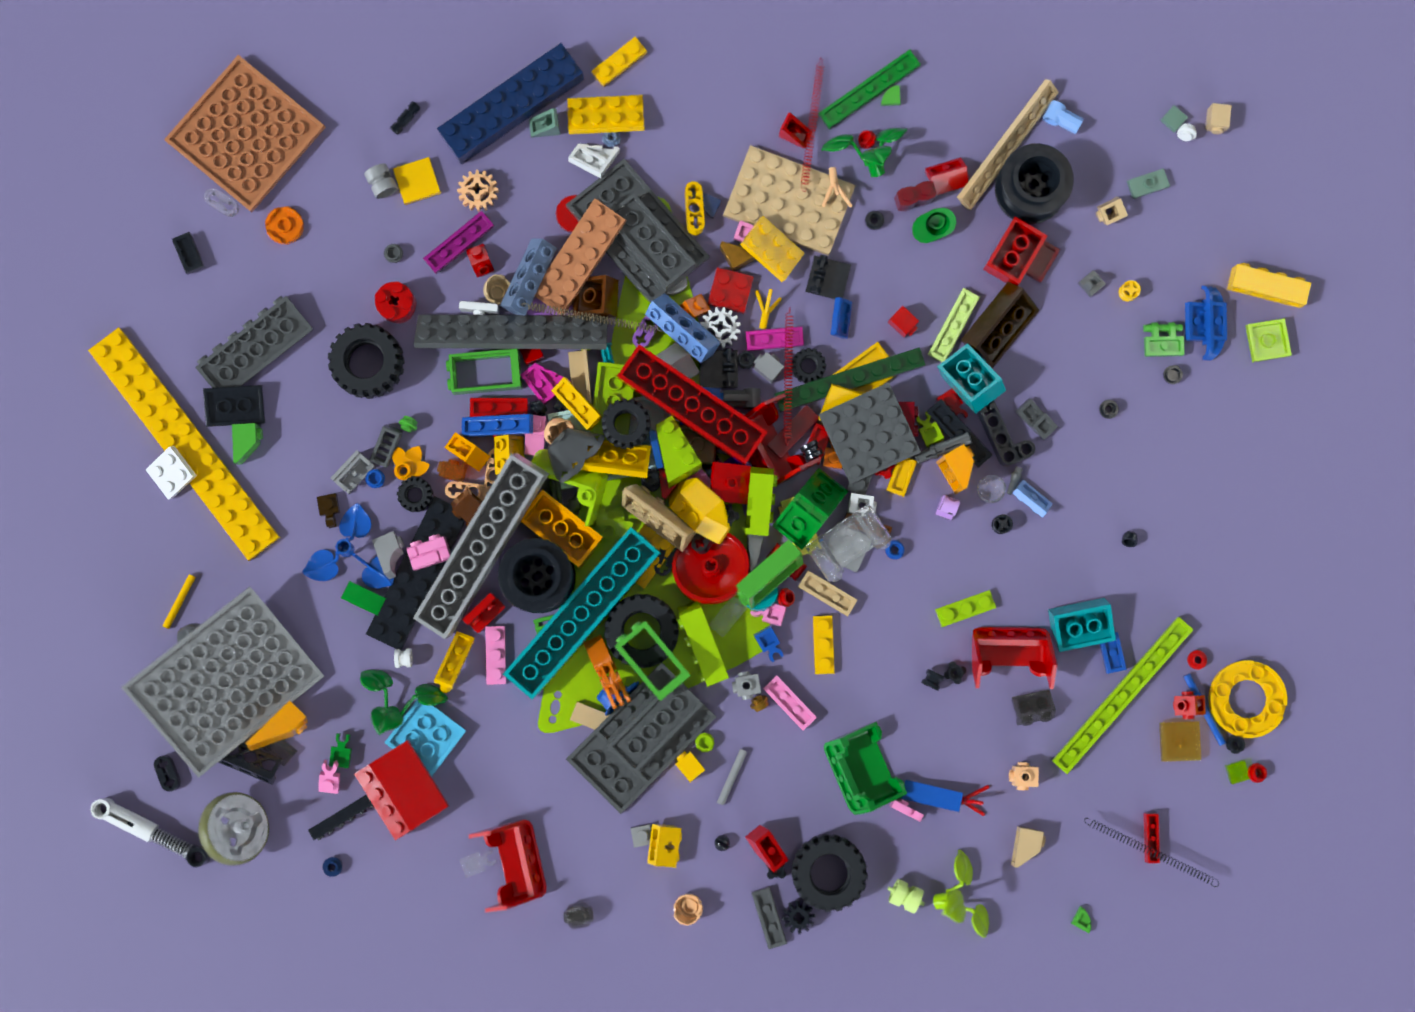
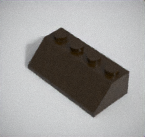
(1001, 323)

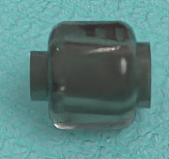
(578, 915)

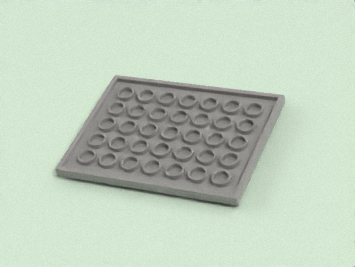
(222, 681)

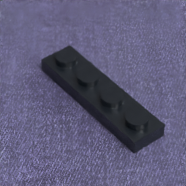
(954, 426)

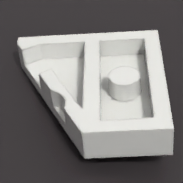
(593, 158)

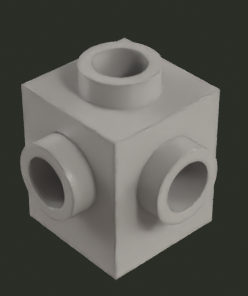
(754, 685)

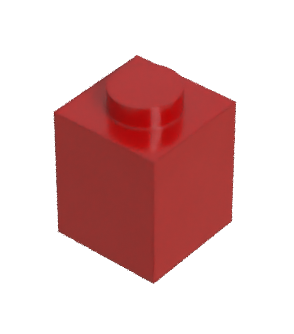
(904, 322)

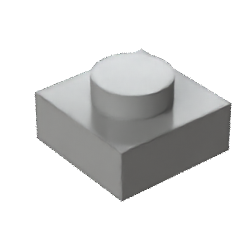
(641, 835)

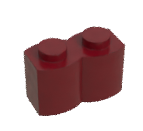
(911, 196)

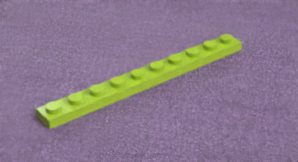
(1122, 695)

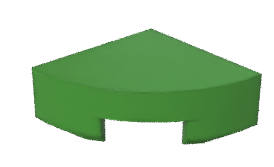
(891, 97)
(1082, 920)

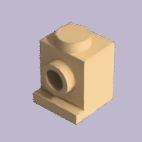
(1118, 211)

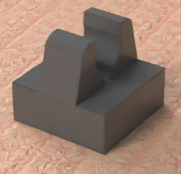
(1091, 283)

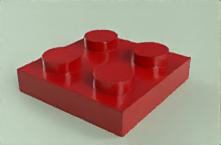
(730, 290)

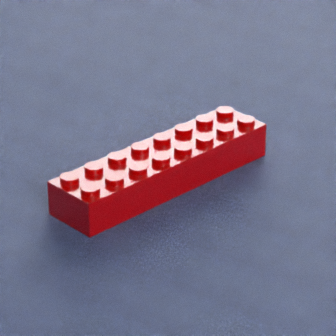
(691, 404)

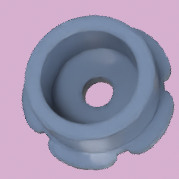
(611, 142)

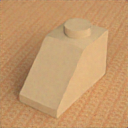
(1026, 845)

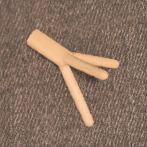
(834, 184)

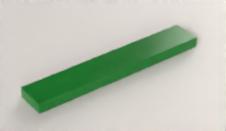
(869, 89)

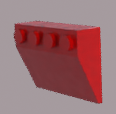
(401, 790)

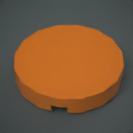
(284, 225)

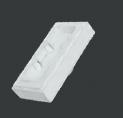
(479, 308)

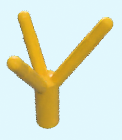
(766, 310)

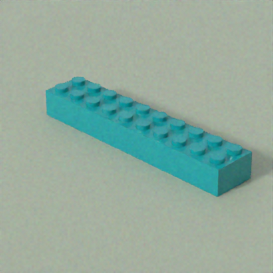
(582, 613)

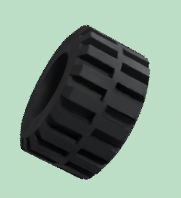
(619, 408)

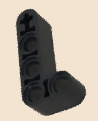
(1000, 429)

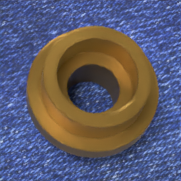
(759, 703)

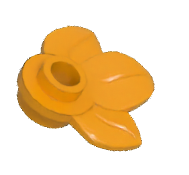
(411, 460)

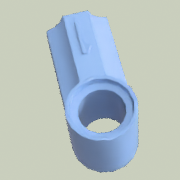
(1059, 115)

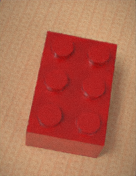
(1015, 252)

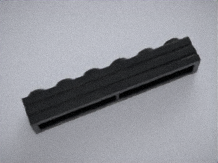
(340, 817)

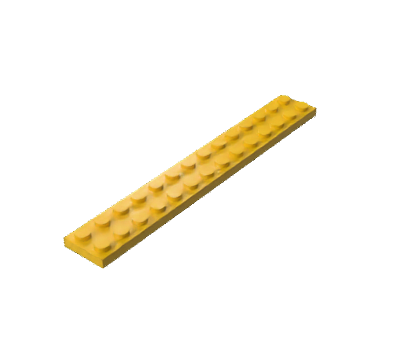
(174, 428)

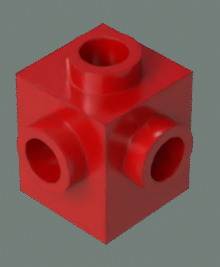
(1189, 705)

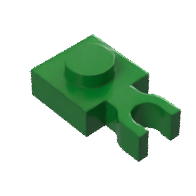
(341, 753)

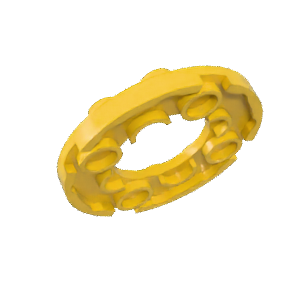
(1274, 705)

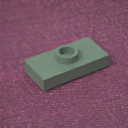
(1148, 183)

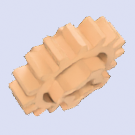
(477, 183)

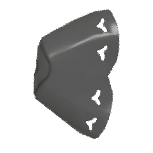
(571, 448)

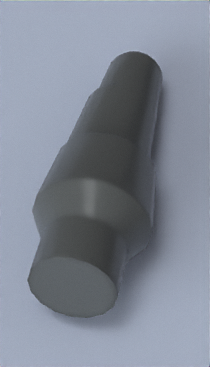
(1015, 478)

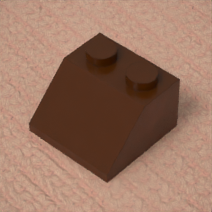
(598, 297)

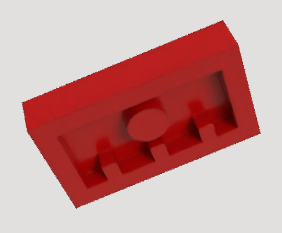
(484, 612)

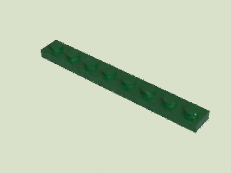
(853, 378)

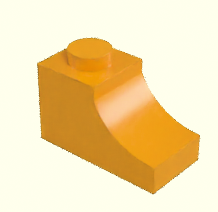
(467, 451)

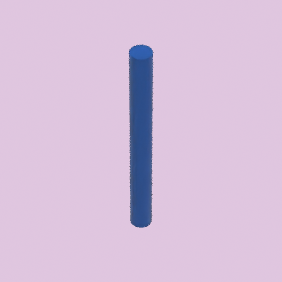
(1209, 718)

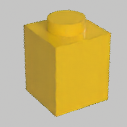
(689, 765)

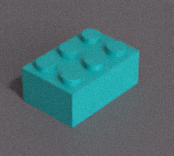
(971, 378)

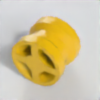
(1132, 288)

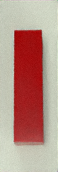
(1151, 836)

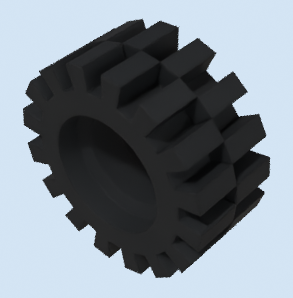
(808, 354)
(405, 488)

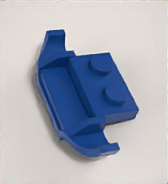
(1207, 322)

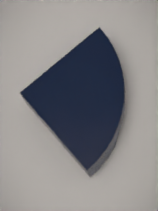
(710, 204)

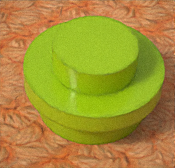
(704, 742)

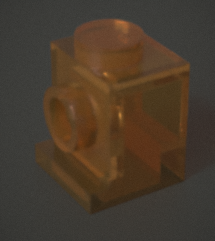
(452, 470)

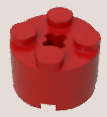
(385, 306)

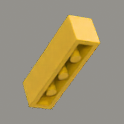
(1269, 285)

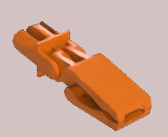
(603, 665)

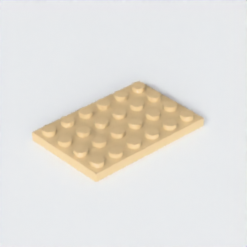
(773, 189)

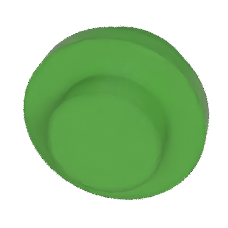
(408, 424)

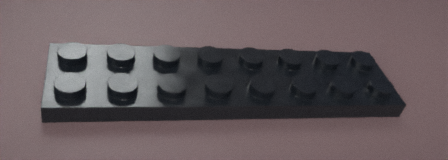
(410, 586)

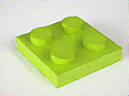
(1268, 340)

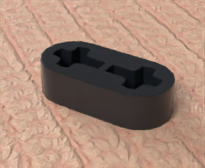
(668, 564)
(162, 774)

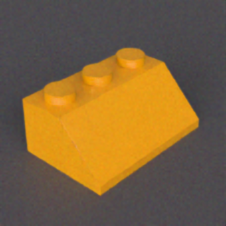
(957, 467)

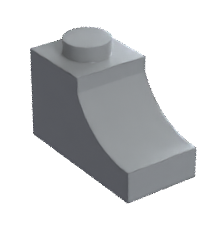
(388, 551)

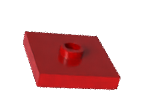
(730, 482)

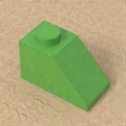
(245, 441)

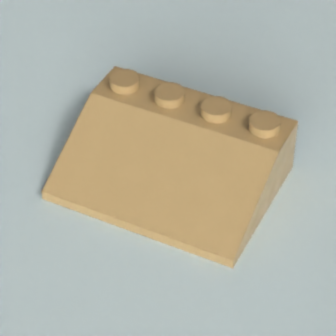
(657, 516)

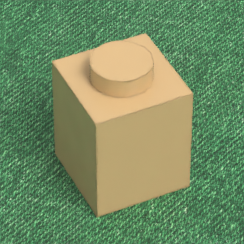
(1218, 118)

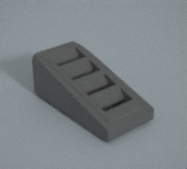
(395, 441)
(754, 546)

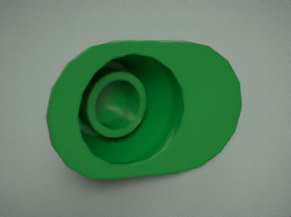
(934, 225)

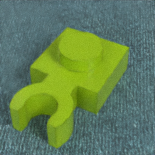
(930, 431)

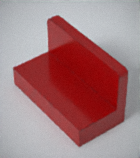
(948, 175)

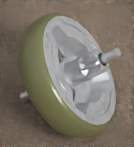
(250, 834)

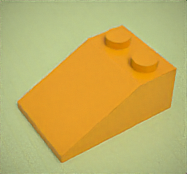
(281, 726)

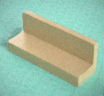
(580, 372)

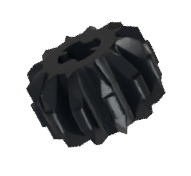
(804, 921)

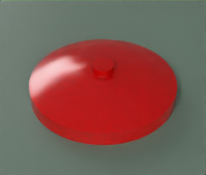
(712, 575)

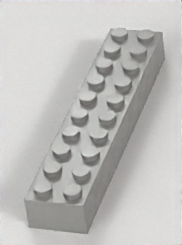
(481, 545)

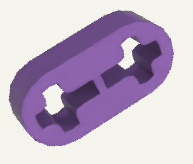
(648, 337)

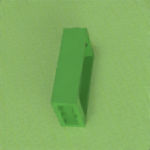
(515, 368)
(769, 574)
(623, 639)

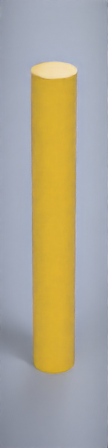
(179, 601)

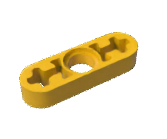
(698, 200)

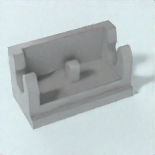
(352, 472)

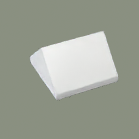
(679, 359)

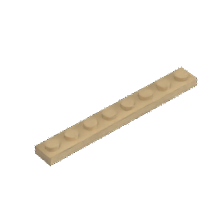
(1007, 144)

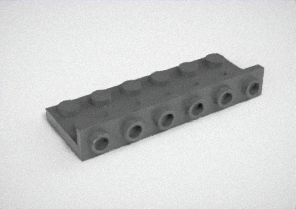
(255, 345)

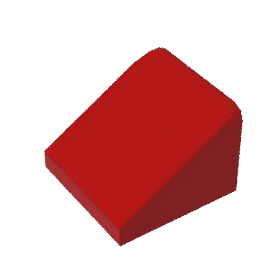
(532, 355)

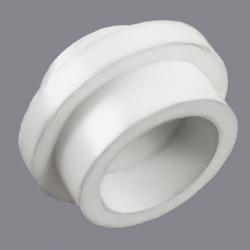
(1187, 132)

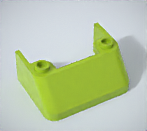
(590, 485)

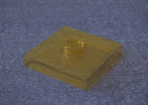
(1180, 741)

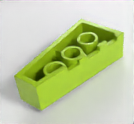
(702, 643)

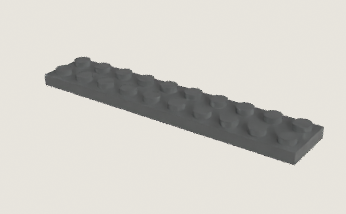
(509, 332)

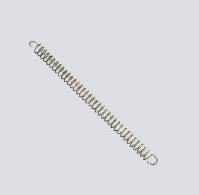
(591, 317)

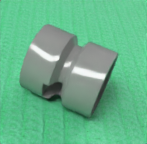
(380, 179)

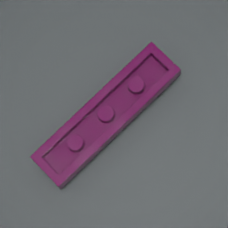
(458, 242)

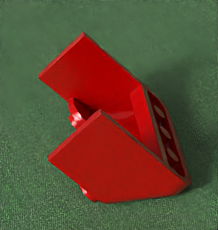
(763, 457)
(1013, 648)
(519, 862)

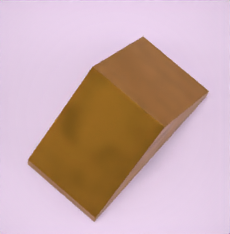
(735, 255)

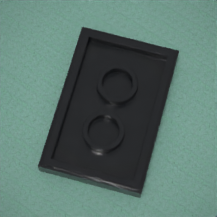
(234, 405)

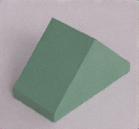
(545, 124)

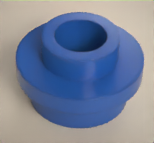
(899, 554)

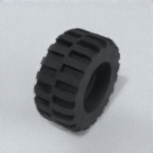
(348, 343)
(642, 604)
(848, 891)

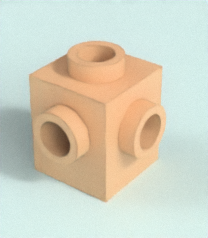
(1030, 779)

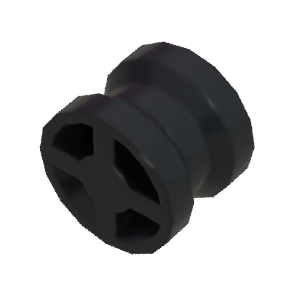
(811, 450)
(1004, 521)
(933, 680)

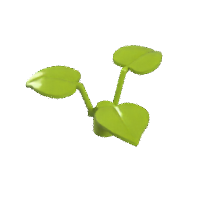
(952, 900)

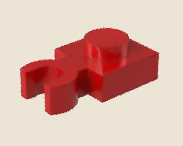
(953, 401)

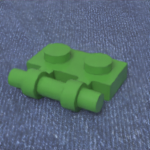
(1163, 345)

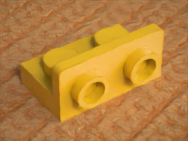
(504, 447)

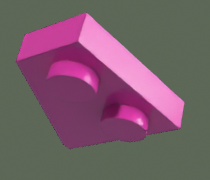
(541, 382)

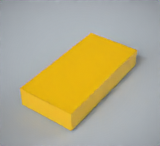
(901, 477)

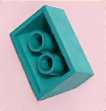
(1082, 624)

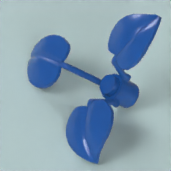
(322, 564)

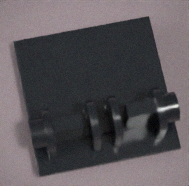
(828, 277)
(720, 370)

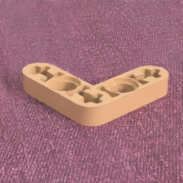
(482, 489)

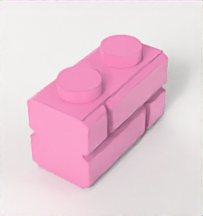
(429, 552)

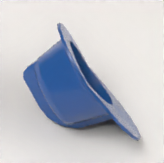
(602, 697)

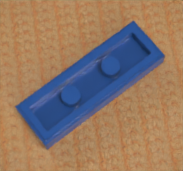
(933, 795)

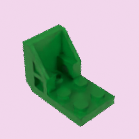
(810, 508)

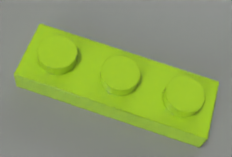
(965, 608)

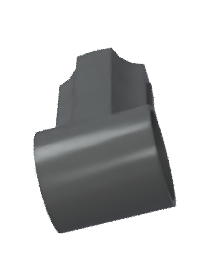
(747, 398)

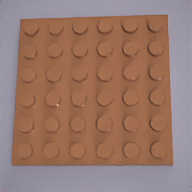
(244, 133)

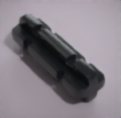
(405, 117)

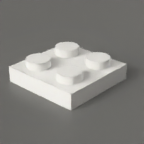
(171, 472)

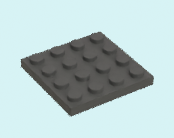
(869, 433)

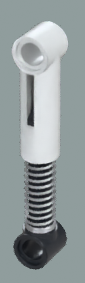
(147, 830)

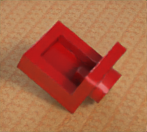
(480, 260)

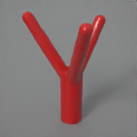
(968, 802)

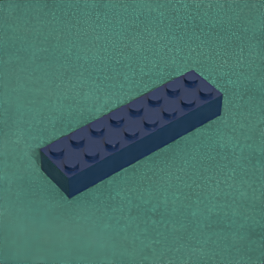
(511, 103)

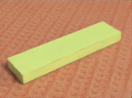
(953, 325)

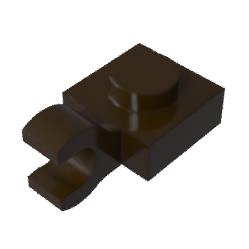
(328, 507)

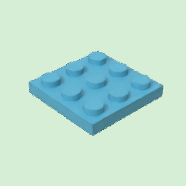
(430, 734)

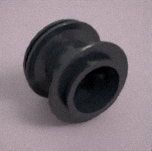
(1030, 205)
(526, 553)

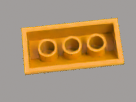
(559, 525)

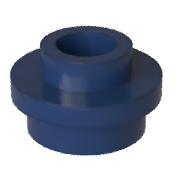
(338, 866)

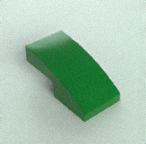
(363, 598)

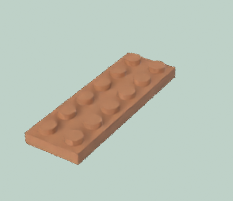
(579, 256)

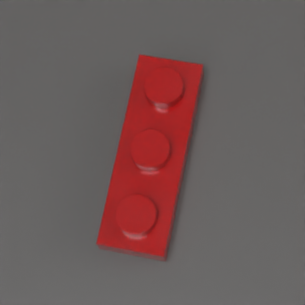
(498, 406)

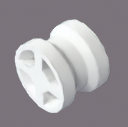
(403, 658)

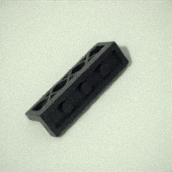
(251, 768)

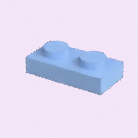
(1032, 498)

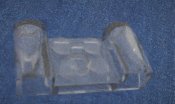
(848, 542)

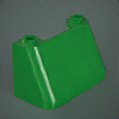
(862, 770)

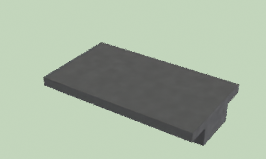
(652, 244)
(640, 739)

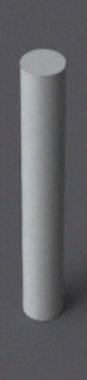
(732, 776)

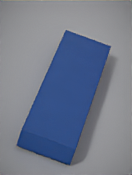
(497, 425)

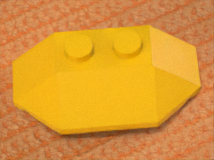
(700, 509)

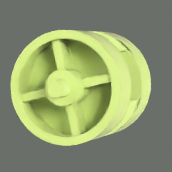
(903, 895)

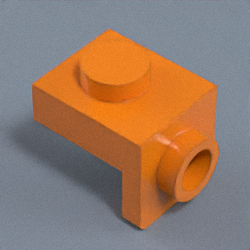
(696, 306)

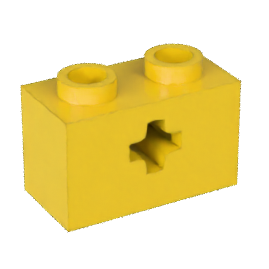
(661, 836)

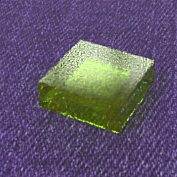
(1237, 772)

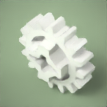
(728, 329)

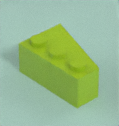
(677, 454)
(760, 501)

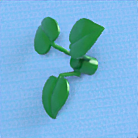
(872, 158)
(389, 717)

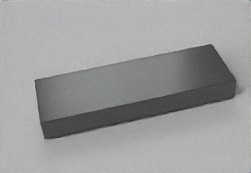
(769, 917)

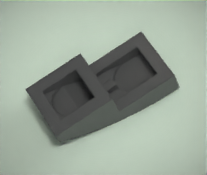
(1036, 419)

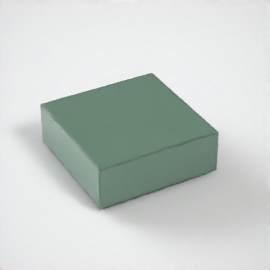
(1174, 118)

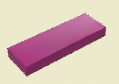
(773, 339)

